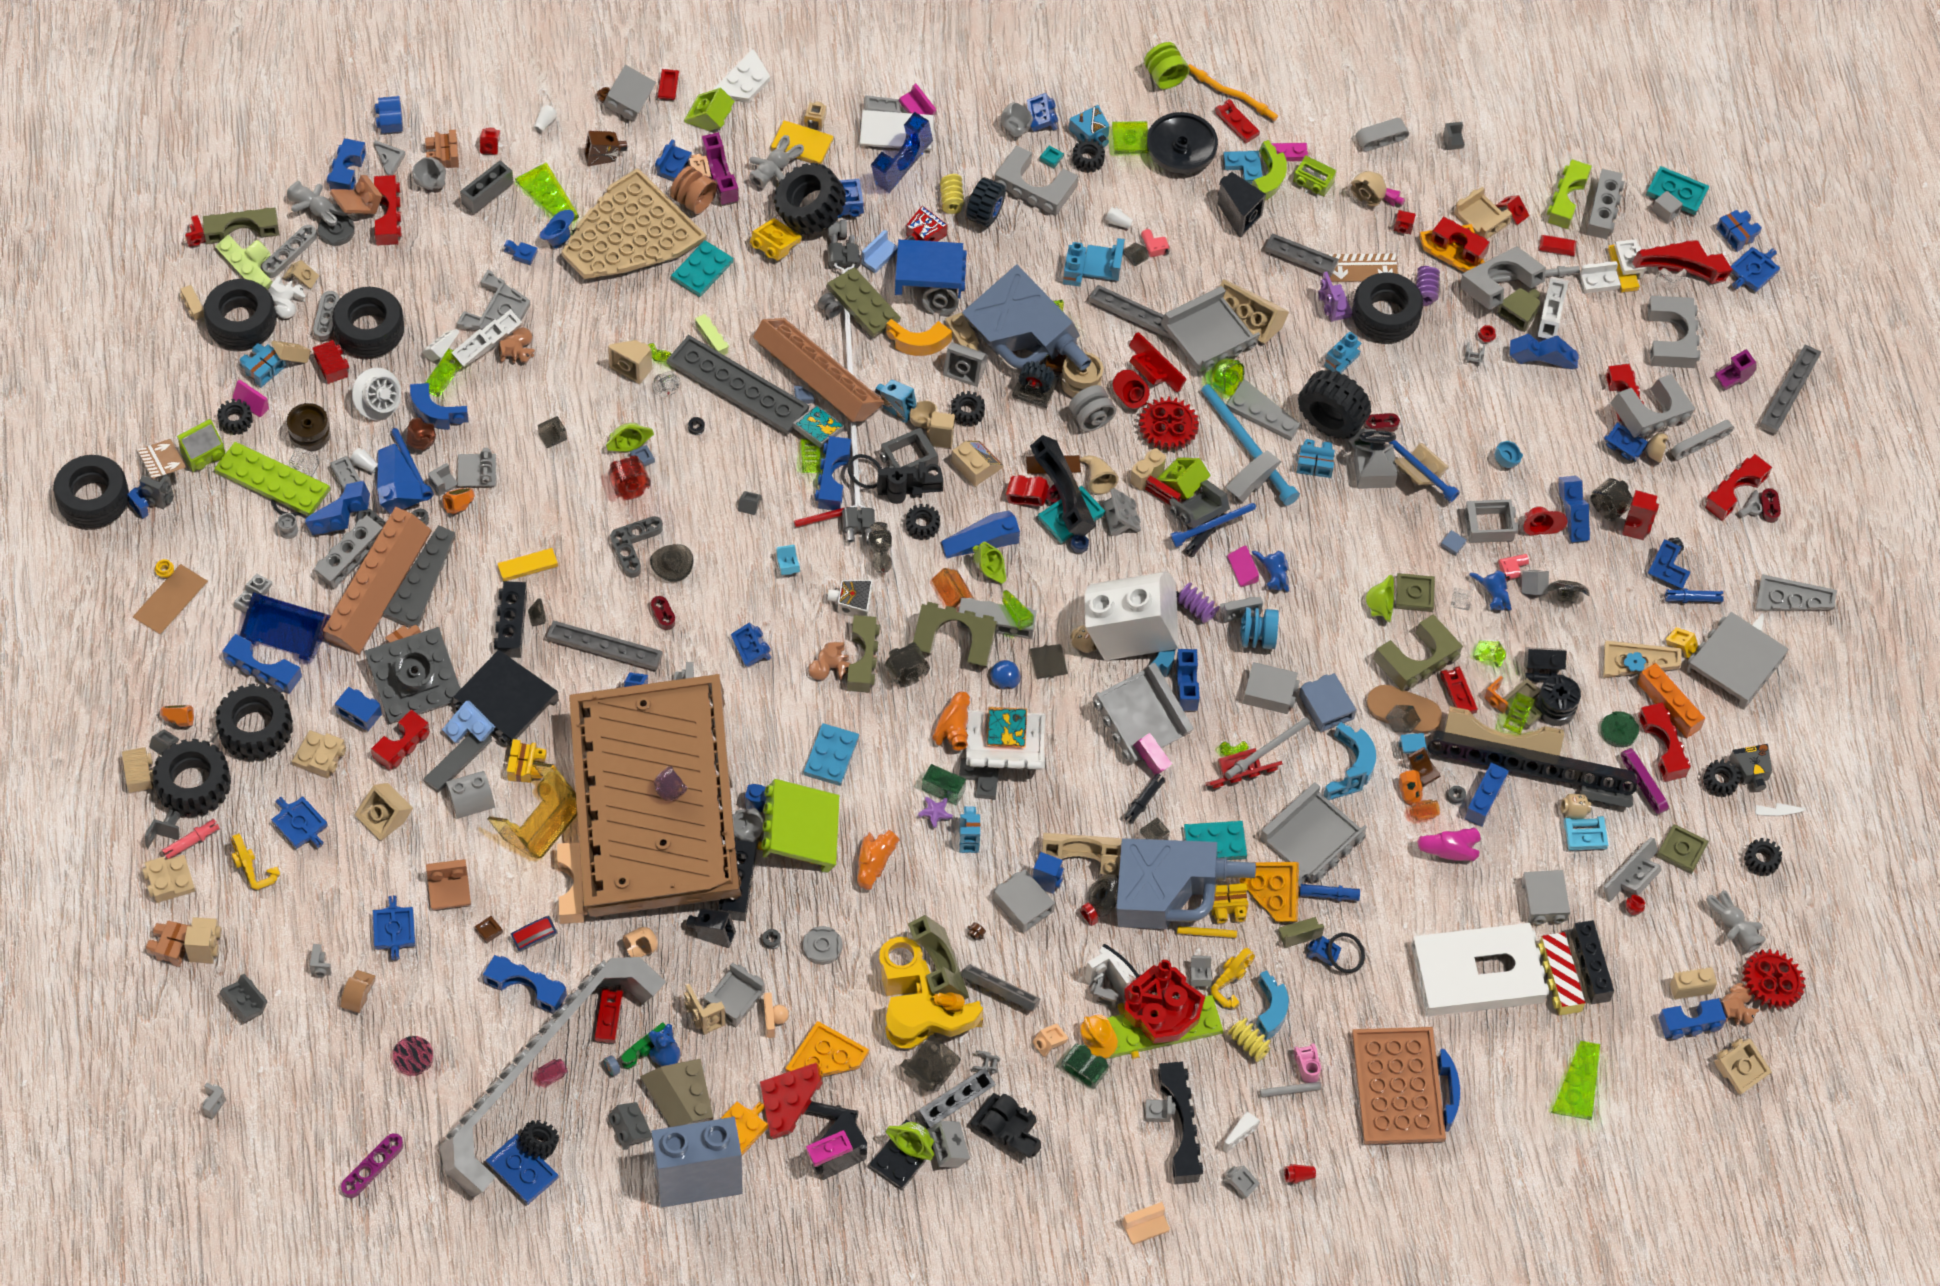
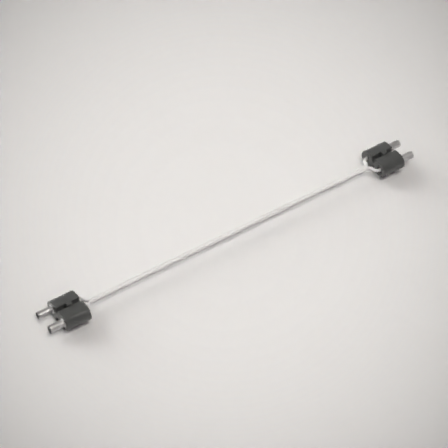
(853, 519)

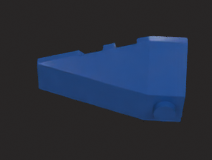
(396, 480)
(995, 529)

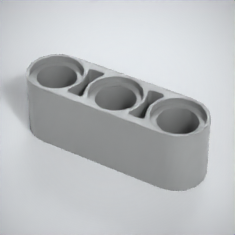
(1382, 134)

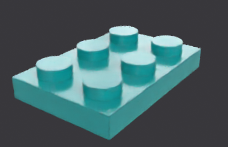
(1683, 188)
(702, 268)
(1053, 520)
(1228, 835)

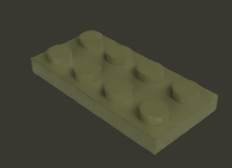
(862, 301)

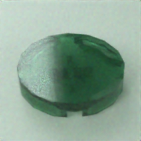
(1619, 729)

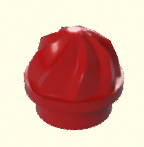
(1635, 905)

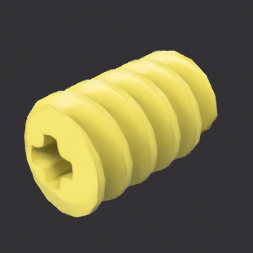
(952, 193)
(1250, 1039)

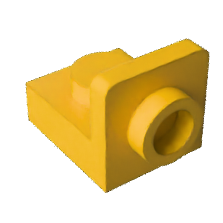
(1683, 639)

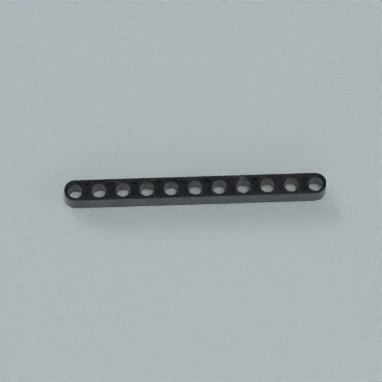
(1541, 759)

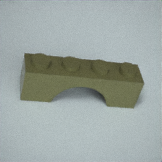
(262, 221)
(860, 673)

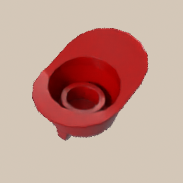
(1131, 388)
(1542, 521)

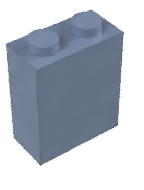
(1327, 702)

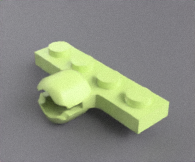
(246, 260)

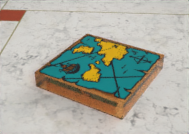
(1006, 727)

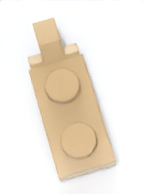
(962, 331)

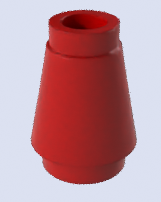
(1298, 1173)

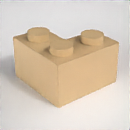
(202, 940)

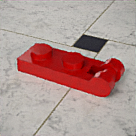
(1237, 121)
(1458, 689)
(608, 1016)

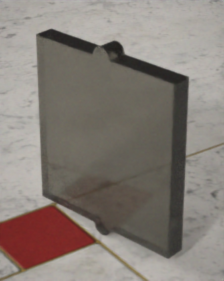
(1048, 661)

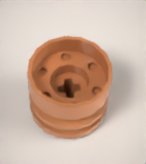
(693, 189)

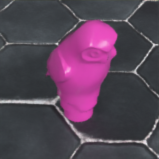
(1452, 844)

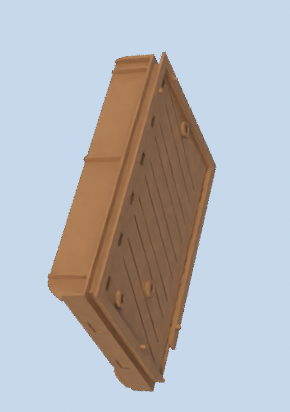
(630, 741)

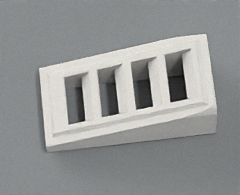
(440, 346)
(1244, 1128)

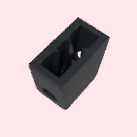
(713, 927)

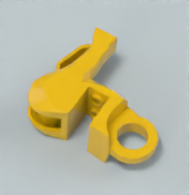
(916, 1016)

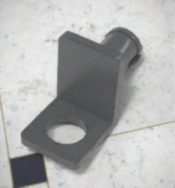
(167, 828)

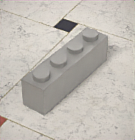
(1005, 622)

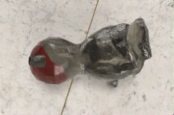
(880, 542)

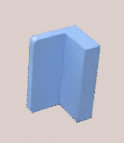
(878, 252)

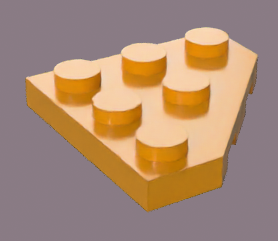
(1451, 255)
(1276, 889)
(829, 1050)

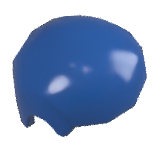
(1005, 674)

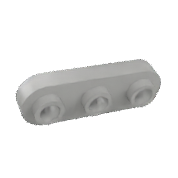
(325, 310)

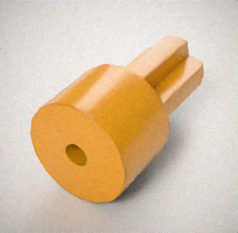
(950, 1001)

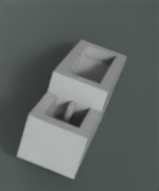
(1253, 475)

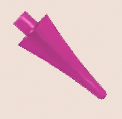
(1393, 197)

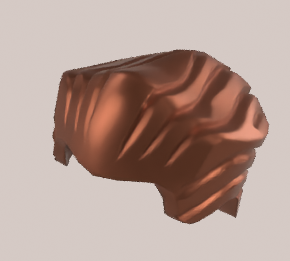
(420, 434)

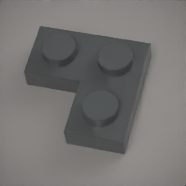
(986, 777)

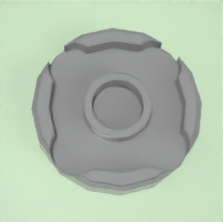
(822, 945)

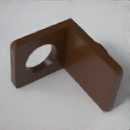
(1424, 766)

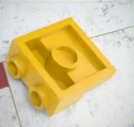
(774, 239)

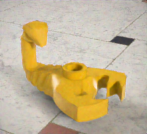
(244, 858)
(1234, 969)

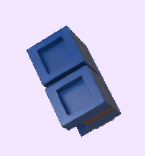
(1737, 229)

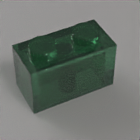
(943, 784)

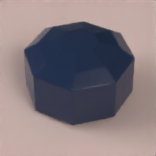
(1079, 544)

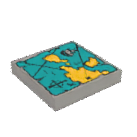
(818, 426)

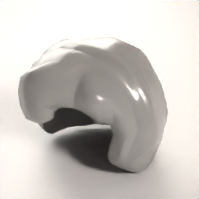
(1016, 119)
(429, 173)
(748, 824)

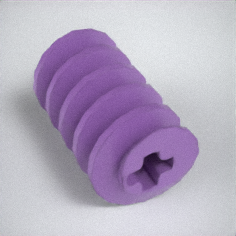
(1428, 284)
(1197, 604)

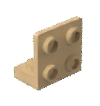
(1427, 458)
(705, 1019)

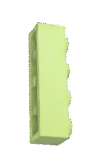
(711, 335)

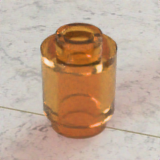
(1425, 809)

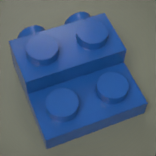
(854, 200)

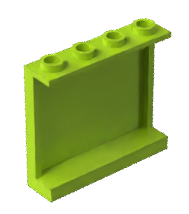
(801, 823)

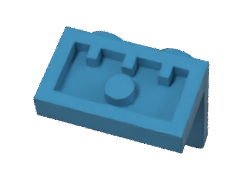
(1104, 261)

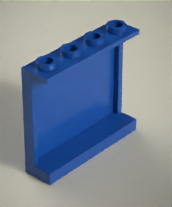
(930, 265)

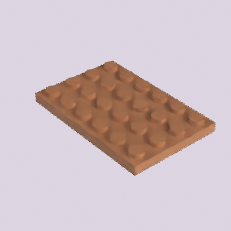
(1398, 1085)

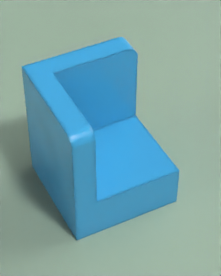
(1412, 743)

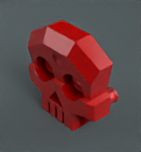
(1174, 1016)

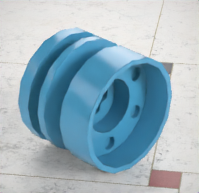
(1260, 628)

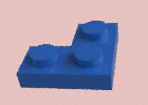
(1664, 567)

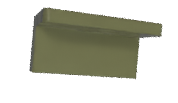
(1300, 932)

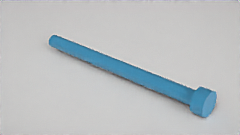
(1288, 493)

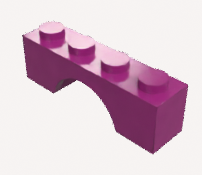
(726, 184)

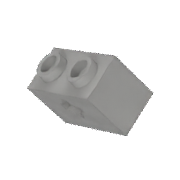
(949, 1144)

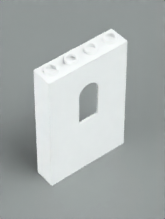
(1451, 978)

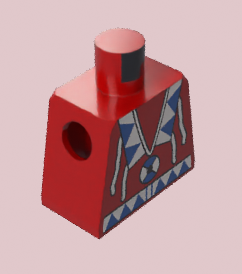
(926, 226)

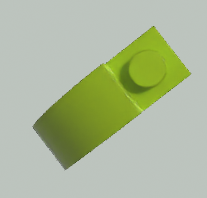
(1276, 170)

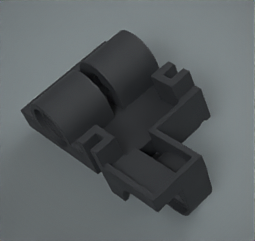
(908, 480)
(1008, 1123)

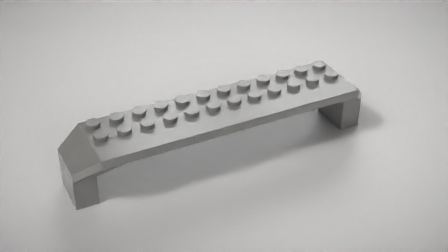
(458, 1147)

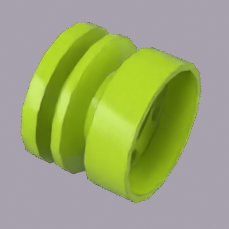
(1166, 65)

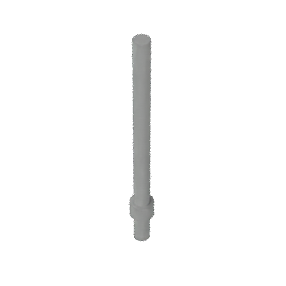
(1560, 271)
(1242, 765)

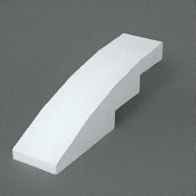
(486, 339)

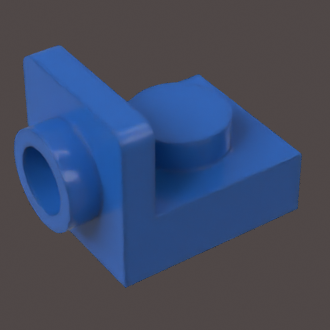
(138, 502)
(1319, 949)

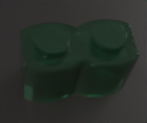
(1085, 1066)

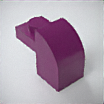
(1739, 371)

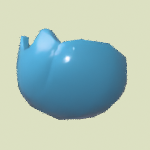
(1508, 454)

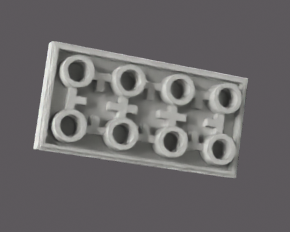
(886, 128)

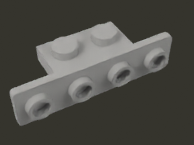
(1635, 873)

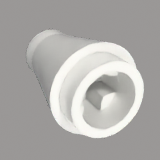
(545, 118)
(1118, 218)
(364, 460)

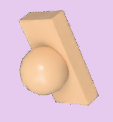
(773, 1014)

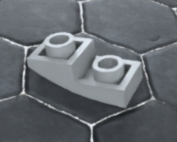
(258, 585)

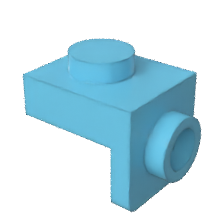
(787, 560)

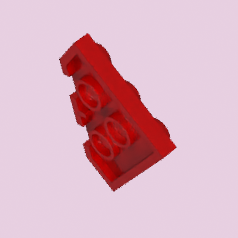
(789, 1097)

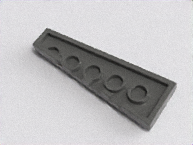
(415, 591)

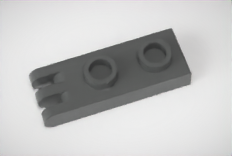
(1607, 797)

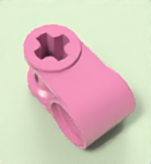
(1307, 1060)

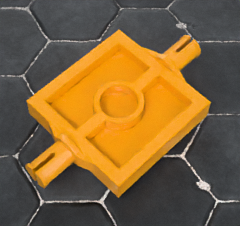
(748, 1124)

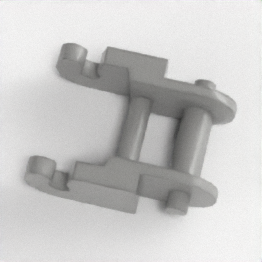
(1468, 352)
(988, 1057)

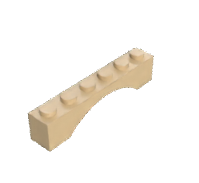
(1543, 740)

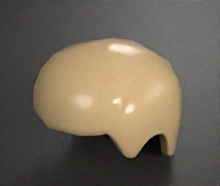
(921, 413)
(1657, 446)

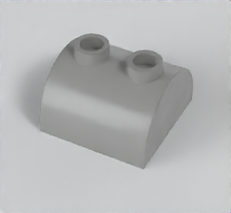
(964, 364)
(470, 794)

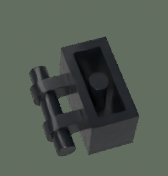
(1544, 659)

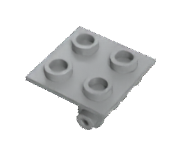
(477, 469)

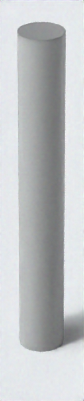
(1290, 1089)

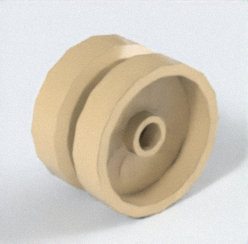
(1075, 380)

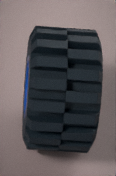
(986, 202)

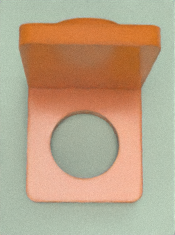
(1493, 698)

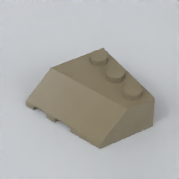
(680, 1092)

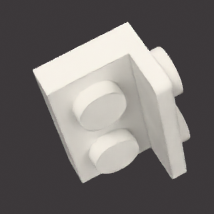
(1626, 253)
(1599, 277)

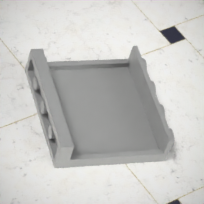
(1208, 330)
(1738, 658)
(1142, 707)
(1312, 834)

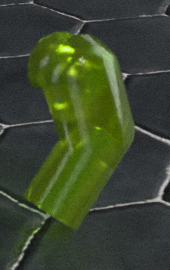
(659, 355)
(1226, 749)

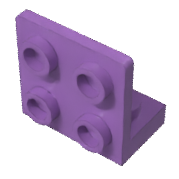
(1334, 299)

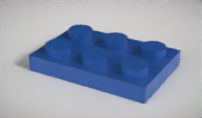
(520, 1171)

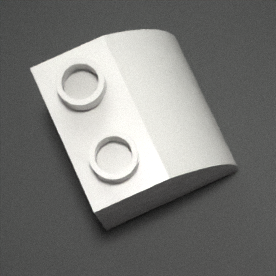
(1132, 615)

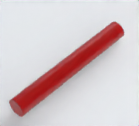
(819, 517)

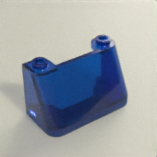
(284, 626)

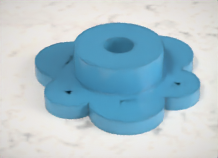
(1637, 658)

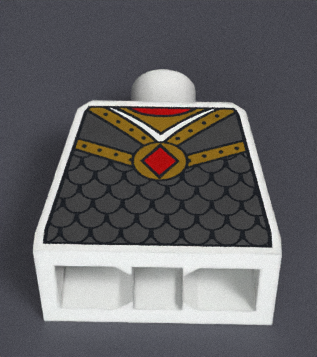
(853, 597)

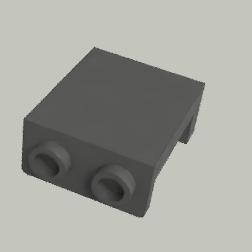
(1202, 506)

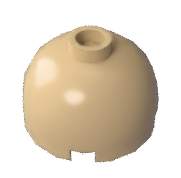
(1369, 187)

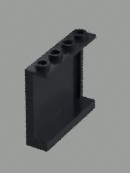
(506, 696)

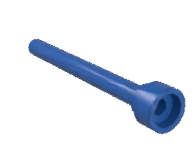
(427, 491)
(1450, 492)
(1179, 538)

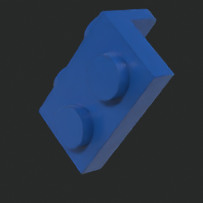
(1623, 440)

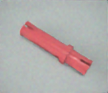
(190, 839)

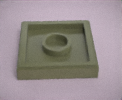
(1415, 592)
(1682, 848)

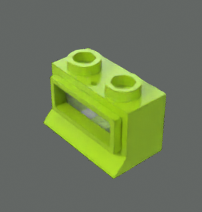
(1314, 176)

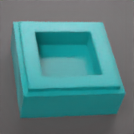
(1051, 157)

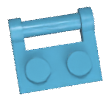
(1586, 838)

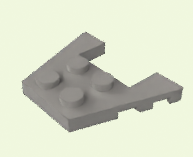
(502, 301)

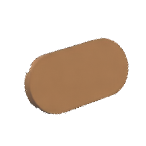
(1386, 697)

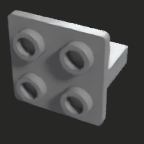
(1121, 513)

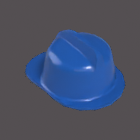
(557, 229)

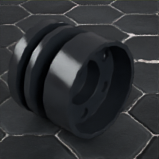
(1558, 700)

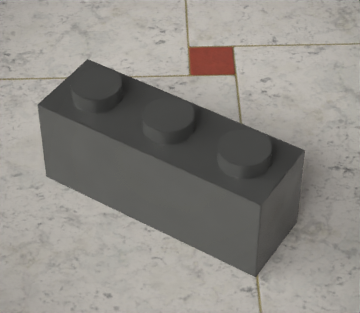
(486, 187)

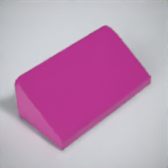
(256, 401)
(1243, 566)

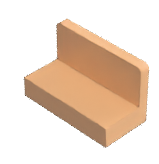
(1146, 1223)

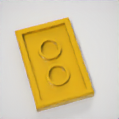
(815, 142)

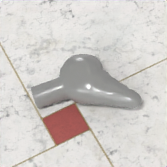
(1752, 507)

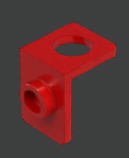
(1516, 207)

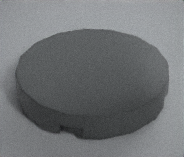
(337, 234)

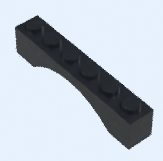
(1075, 511)
(1173, 1083)

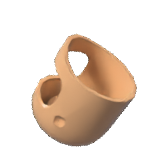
(637, 938)

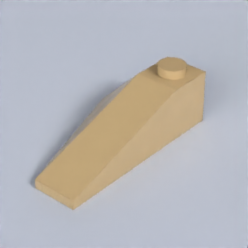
(1254, 311)

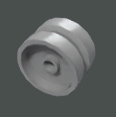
(1092, 408)

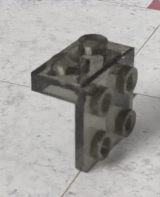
(931, 1064)

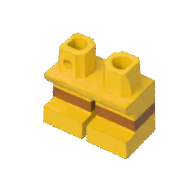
(521, 760)
(1230, 902)

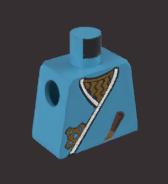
(1090, 125)
(898, 399)

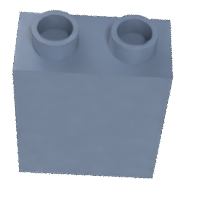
(697, 1162)

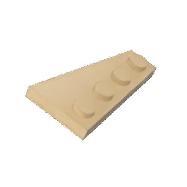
(1616, 652)

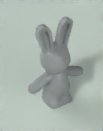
(776, 160)
(318, 204)
(1735, 919)

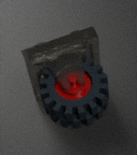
(1035, 384)

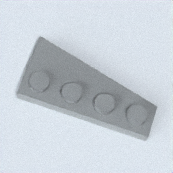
(1258, 408)
(1790, 595)

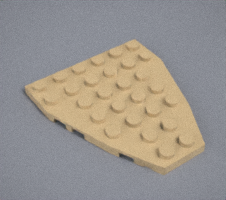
(630, 230)

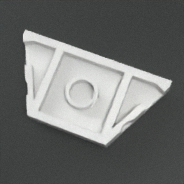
(745, 78)

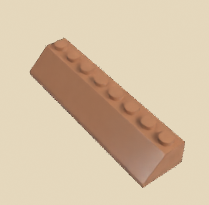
(817, 369)
(376, 581)

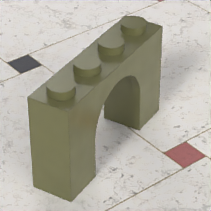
(982, 630)
(1408, 672)
(936, 942)

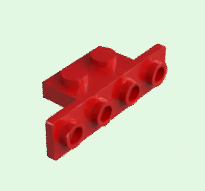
(1154, 364)
(1228, 762)

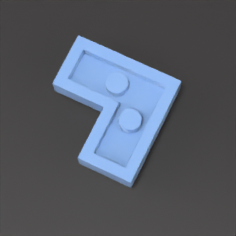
(468, 719)

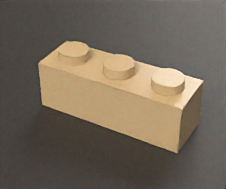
(192, 302)

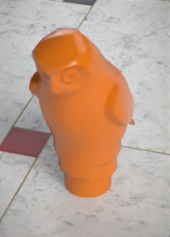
(954, 722)
(874, 856)

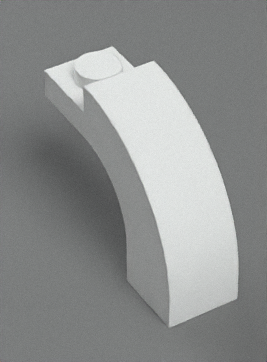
(1552, 307)

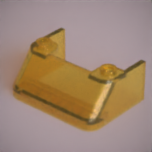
(547, 820)

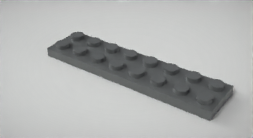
(737, 384)

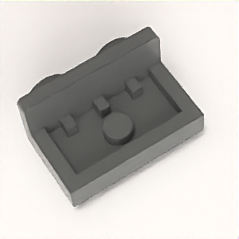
(155, 492)
(244, 998)
(629, 1124)

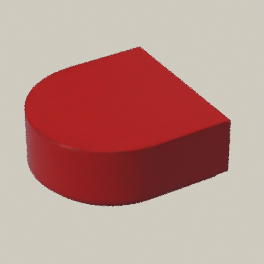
(1089, 913)

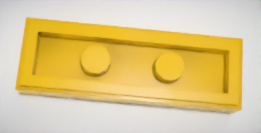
(1628, 282)
(527, 564)

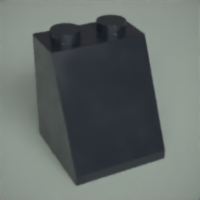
(1240, 202)
(857, 1140)

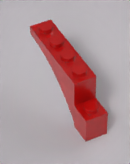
(1687, 256)

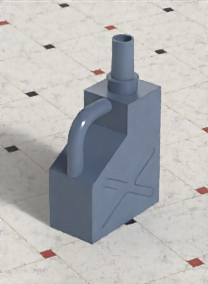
(1021, 316)
(1164, 874)

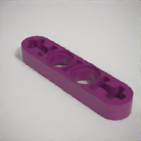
(1645, 781)
(374, 1167)

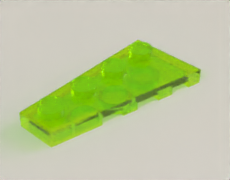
(546, 190)
(1579, 1086)

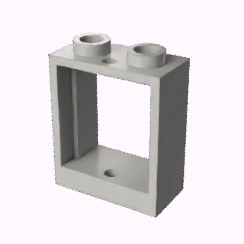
(1490, 507)

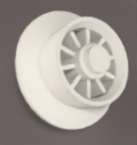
(376, 393)

